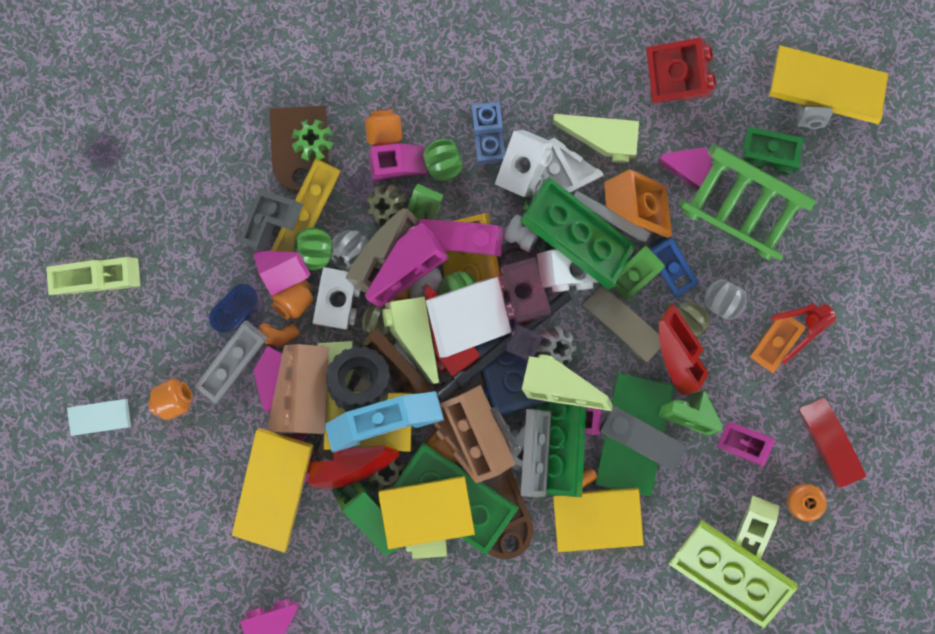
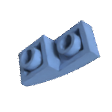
(488, 133)

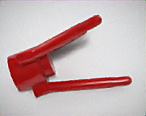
(817, 321)

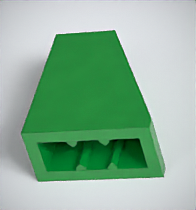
(364, 512)

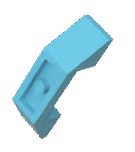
(382, 418)

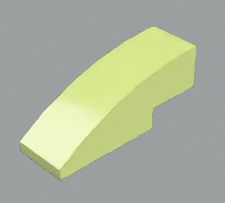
(93, 276)

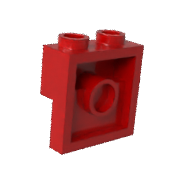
(680, 70)

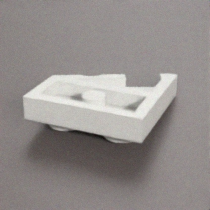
(569, 168)

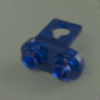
(234, 309)

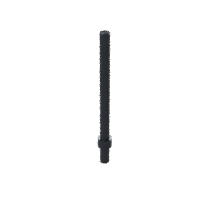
(463, 378)

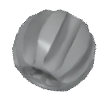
(346, 248)
(725, 299)
(564, 347)

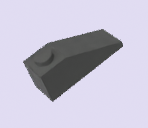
(642, 438)

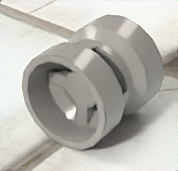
(521, 234)

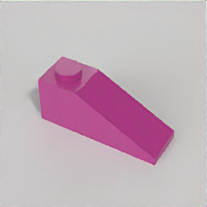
(467, 236)
(407, 263)

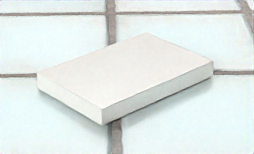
(468, 316)

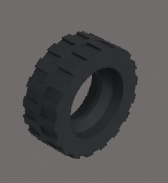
(352, 359)

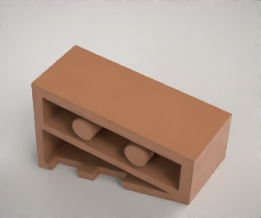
(300, 391)
(474, 435)

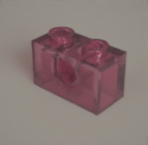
(526, 274)

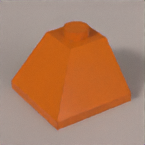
(639, 201)

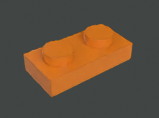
(777, 343)

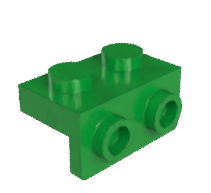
(772, 150)

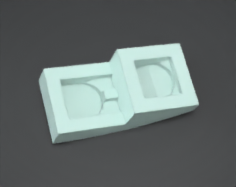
(99, 417)

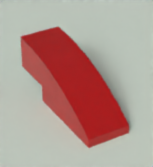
(681, 352)
(832, 443)
(350, 466)

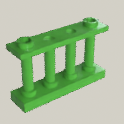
(770, 188)

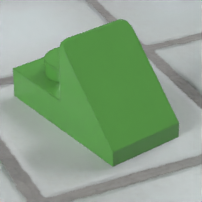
(425, 203)
(638, 273)
(695, 415)

